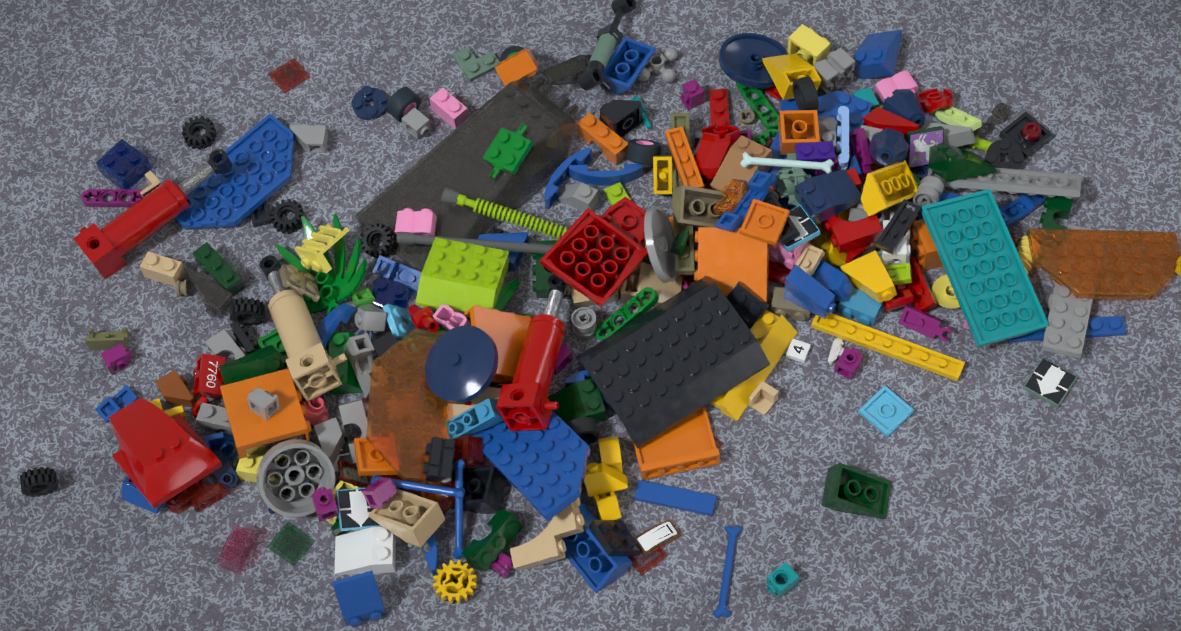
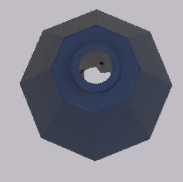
(906, 105)
(888, 147)

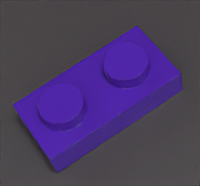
(815, 151)

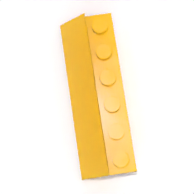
(774, 337)

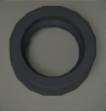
(805, 94)
(585, 429)

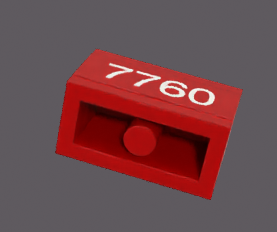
(208, 376)

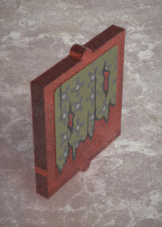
(349, 473)

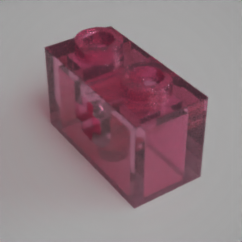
(236, 549)

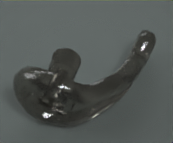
(999, 116)

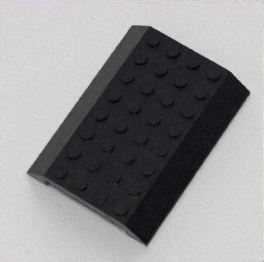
(674, 360)

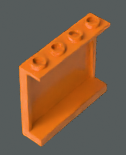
(732, 258)
(508, 334)
(251, 429)
(680, 448)

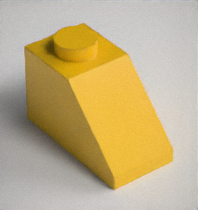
(603, 479)
(607, 506)

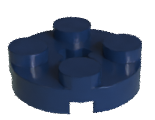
(368, 94)

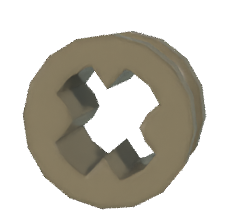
(746, 112)
(182, 287)

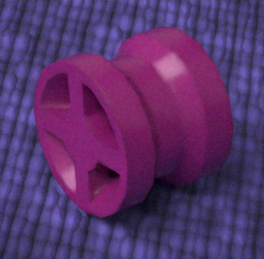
(502, 565)

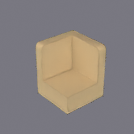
(763, 398)

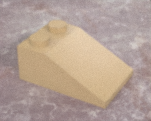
(409, 517)

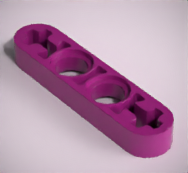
(117, 194)

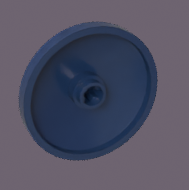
(743, 55)
(461, 364)

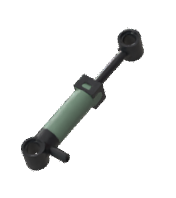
(607, 40)

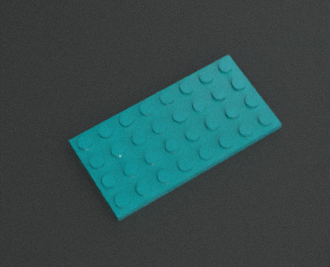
(984, 268)

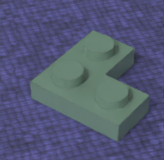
(473, 67)

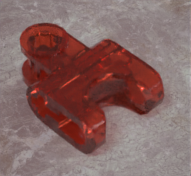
(198, 496)

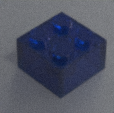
(123, 165)

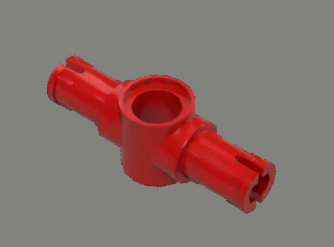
(423, 318)

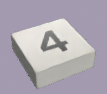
(798, 350)

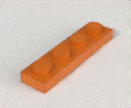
(683, 157)

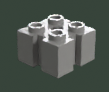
(835, 71)

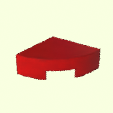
(197, 406)

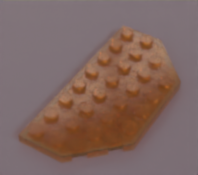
(1106, 261)
(403, 407)

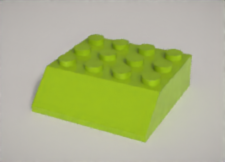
(462, 276)

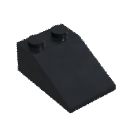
(482, 489)

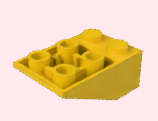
(786, 69)

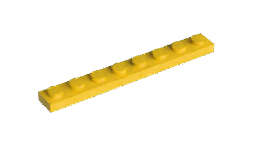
(889, 345)

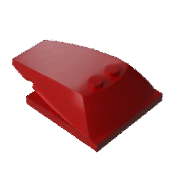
(600, 250)
(159, 451)

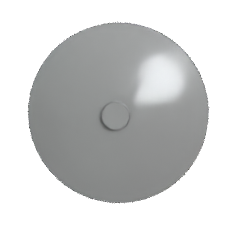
(658, 243)

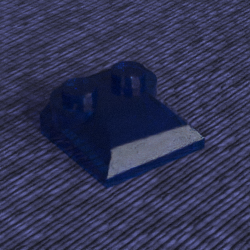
(390, 292)

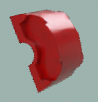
(903, 298)

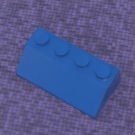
(590, 557)

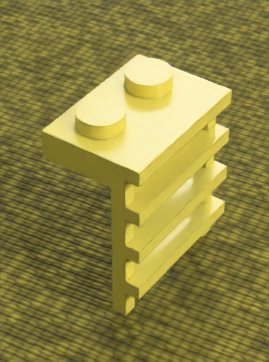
(312, 251)

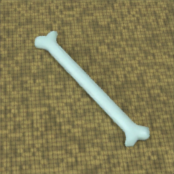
(748, 160)

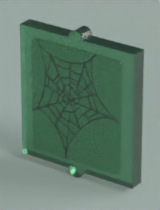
(290, 544)

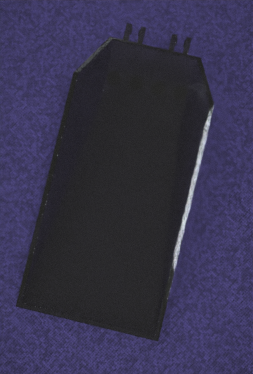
(460, 166)

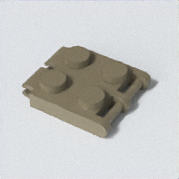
(301, 282)

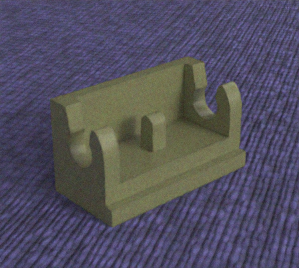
(107, 340)

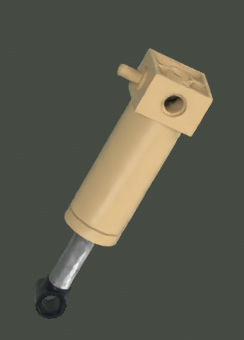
(307, 358)

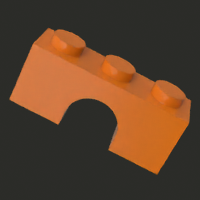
(594, 130)

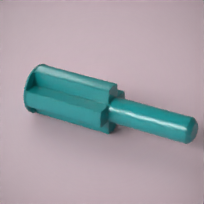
(647, 123)

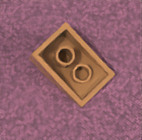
(731, 166)

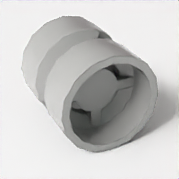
(929, 191)
(584, 323)

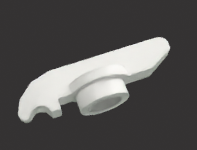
(836, 350)

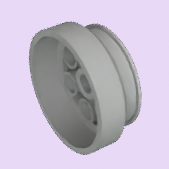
(296, 502)

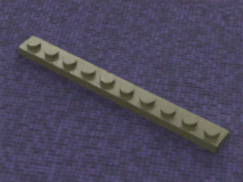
(683, 264)

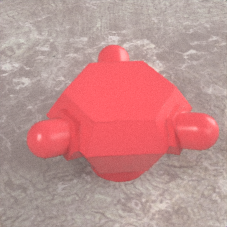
(316, 410)

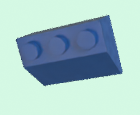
(627, 64)

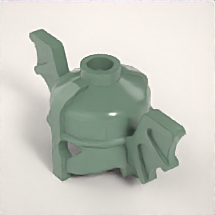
(788, 179)

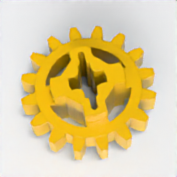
(459, 574)

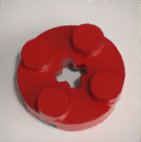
(932, 99)

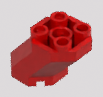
(714, 147)

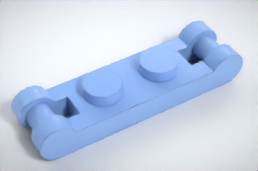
(843, 132)

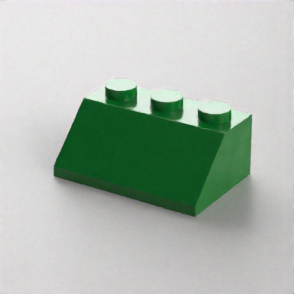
(345, 371)

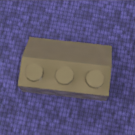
(695, 206)

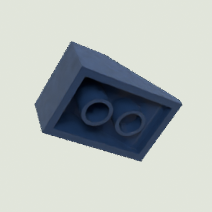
(827, 195)

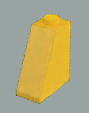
(870, 277)

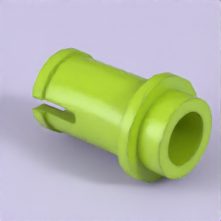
(981, 144)

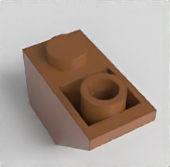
(175, 391)

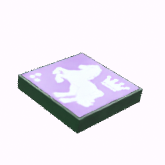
(920, 144)

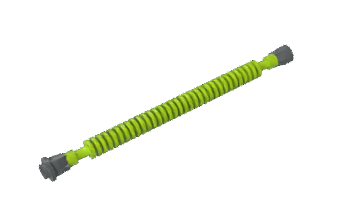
(455, 198)

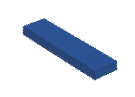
(675, 497)

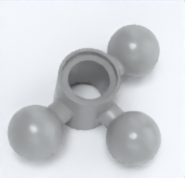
(667, 75)

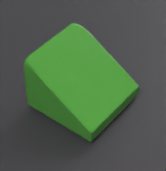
(362, 297)

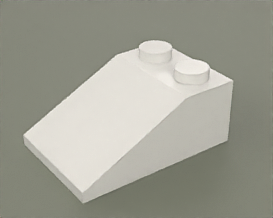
(365, 551)

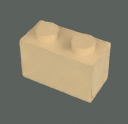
(162, 269)

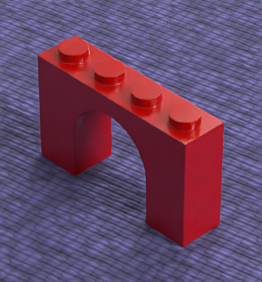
(853, 234)

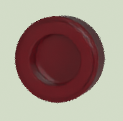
(1031, 131)

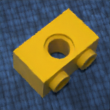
(662, 174)

